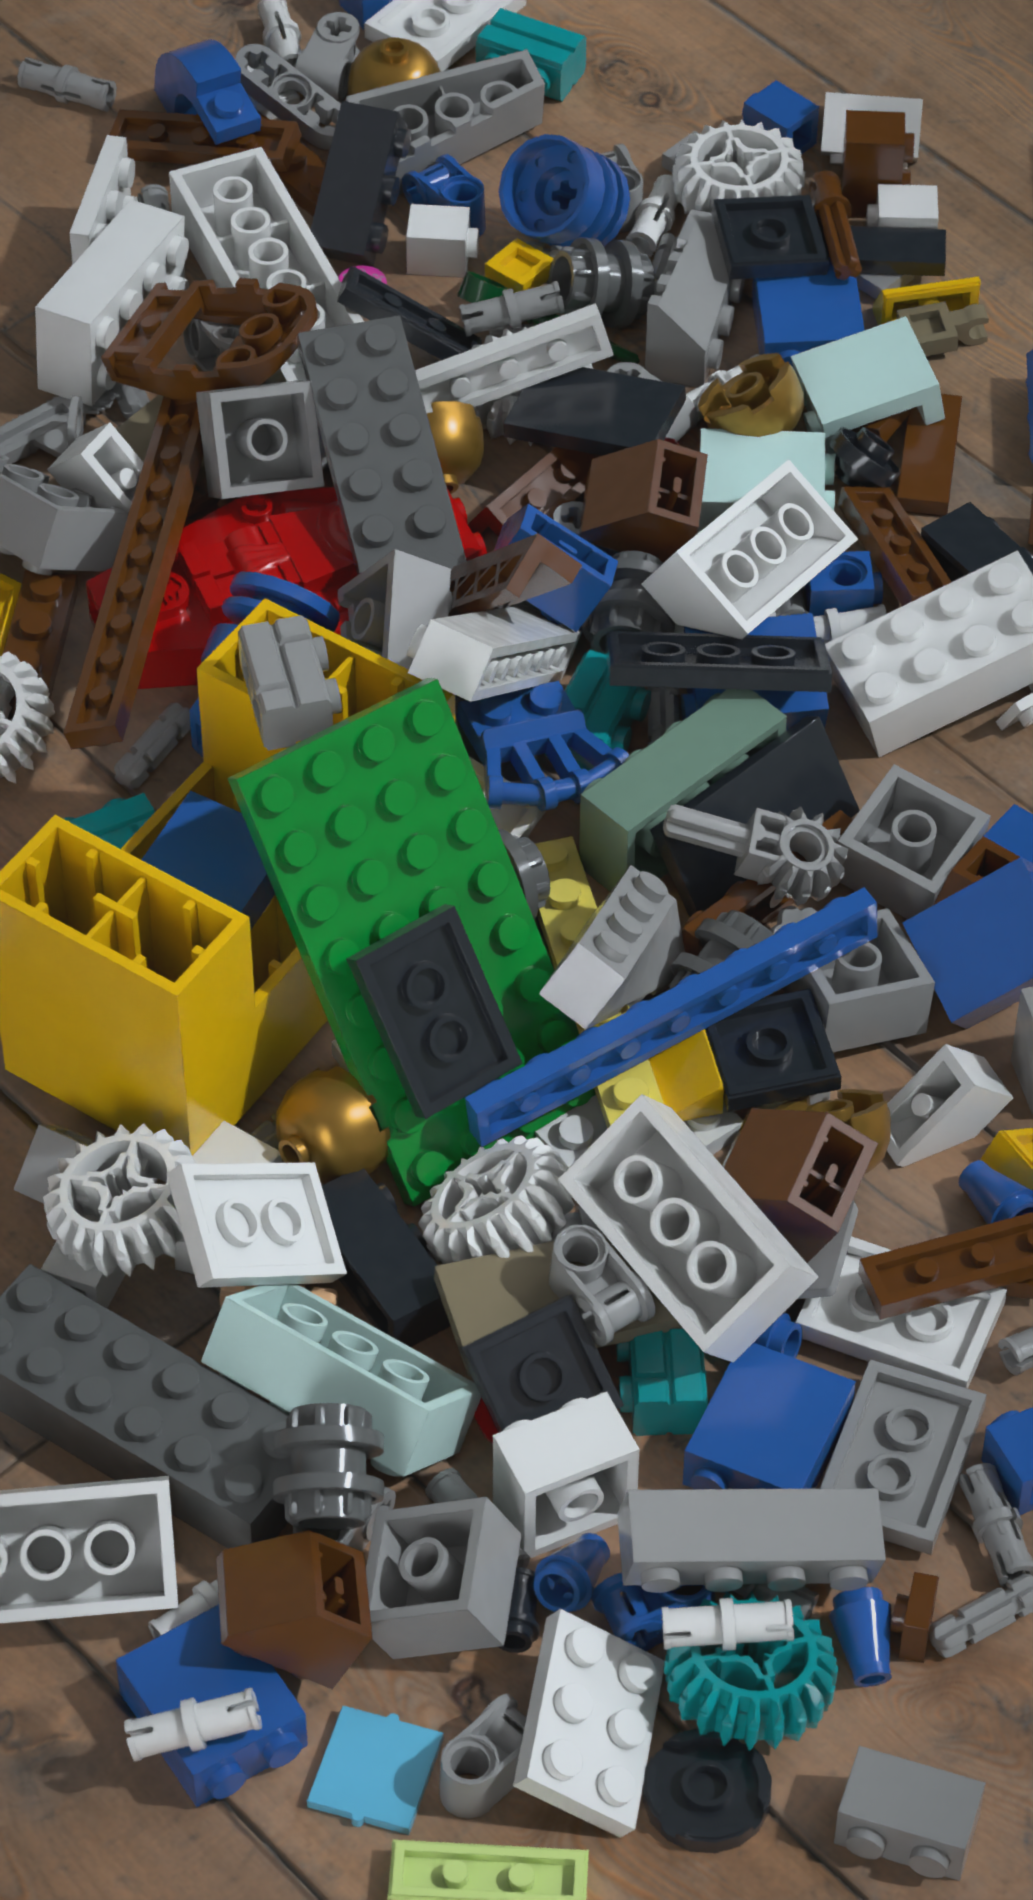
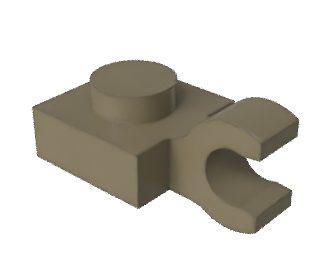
(940, 329)

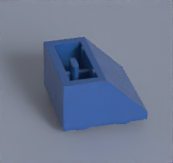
(575, 601)

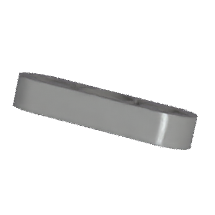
(285, 77)

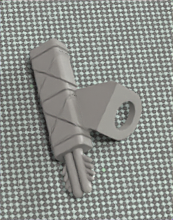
(49, 426)

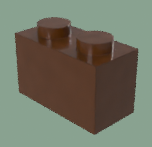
(873, 155)

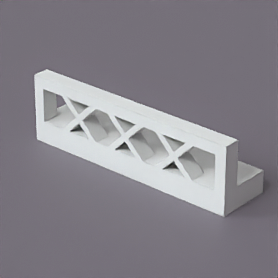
(517, 360)

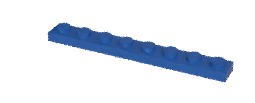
(671, 1016)

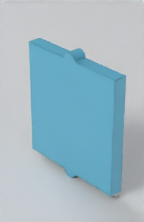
(375, 1770)

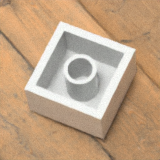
(564, 1472)

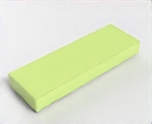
(485, 1872)

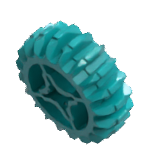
(758, 1687)

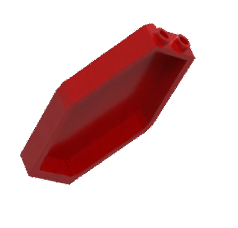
(275, 534)

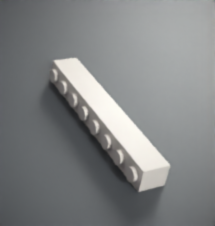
(492, 651)

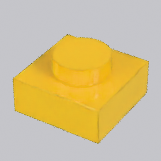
(519, 266)

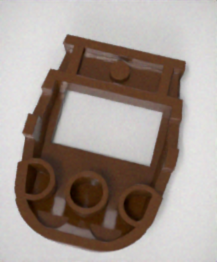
(264, 342)

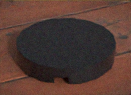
(706, 1792)

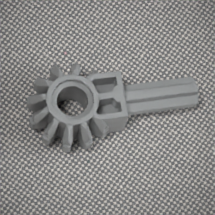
(766, 846)

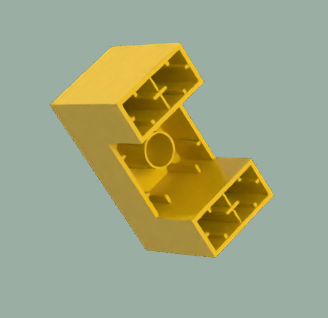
(141, 987)

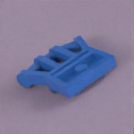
(531, 724)

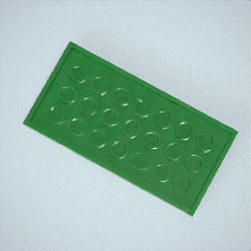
(367, 838)

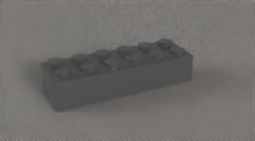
(139, 1409)

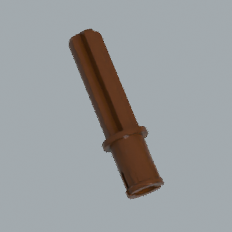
(833, 215)

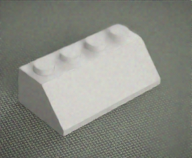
(751, 557)

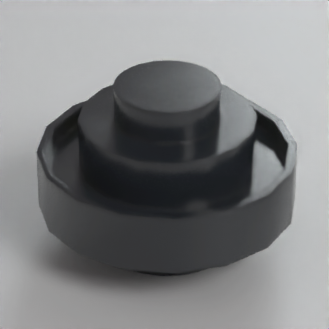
(863, 459)

